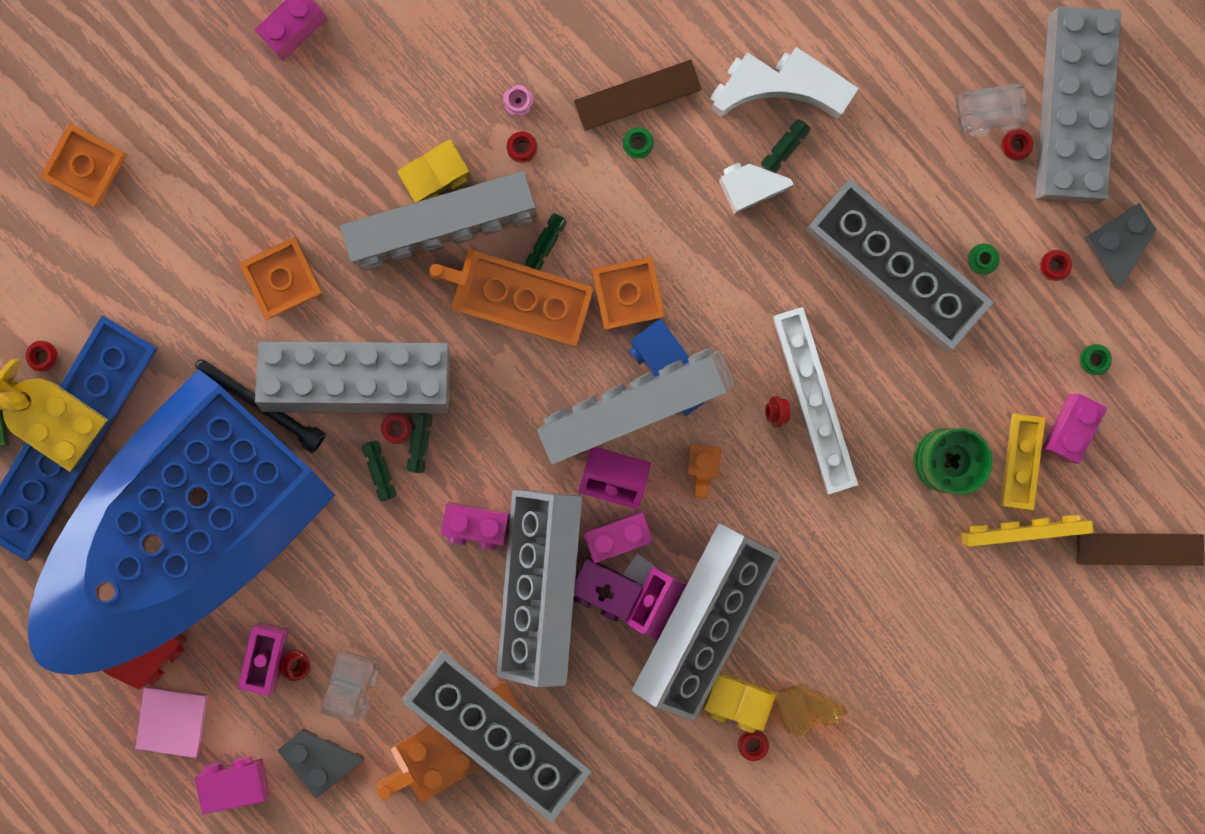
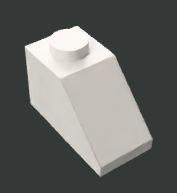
(751, 185)

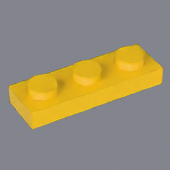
(1022, 461)

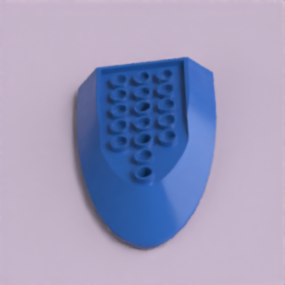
(207, 553)

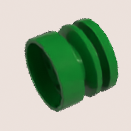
(969, 463)

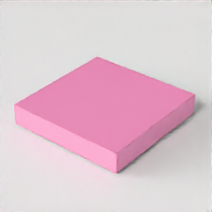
(171, 721)

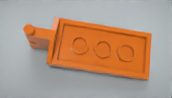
(517, 296)
(432, 761)

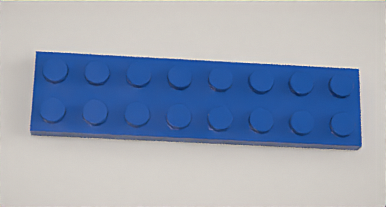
(38, 486)

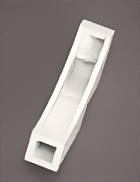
(798, 79)

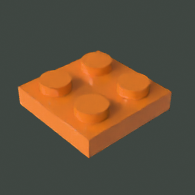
(83, 165)
(281, 278)
(628, 293)

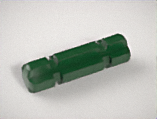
(786, 146)
(545, 241)
(419, 442)
(379, 470)

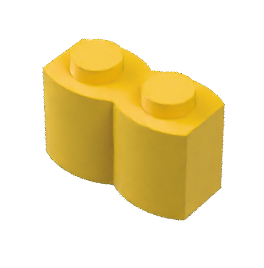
(435, 172)
(739, 702)

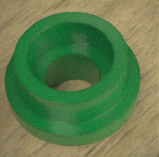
(640, 133)
(974, 261)
(1104, 355)

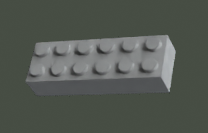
(1078, 105)
(439, 220)
(898, 266)
(353, 377)
(639, 405)
(539, 588)
(706, 623)
(496, 736)

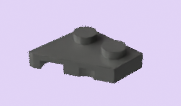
(1121, 242)
(318, 761)

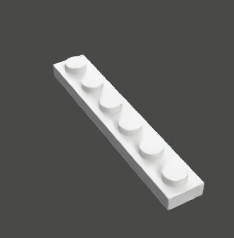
(815, 400)

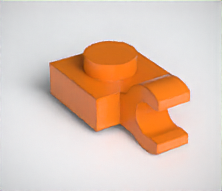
(703, 464)

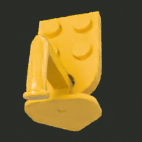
(54, 420)

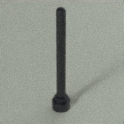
(309, 437)

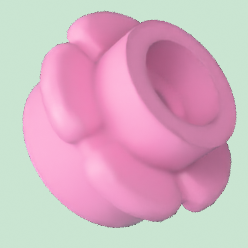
(512, 94)

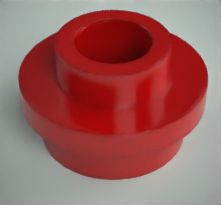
(517, 138)
(1026, 145)
(1064, 261)
(32, 356)
(777, 411)
(387, 431)
(301, 669)
(758, 753)

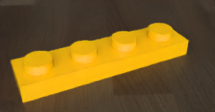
(1038, 529)

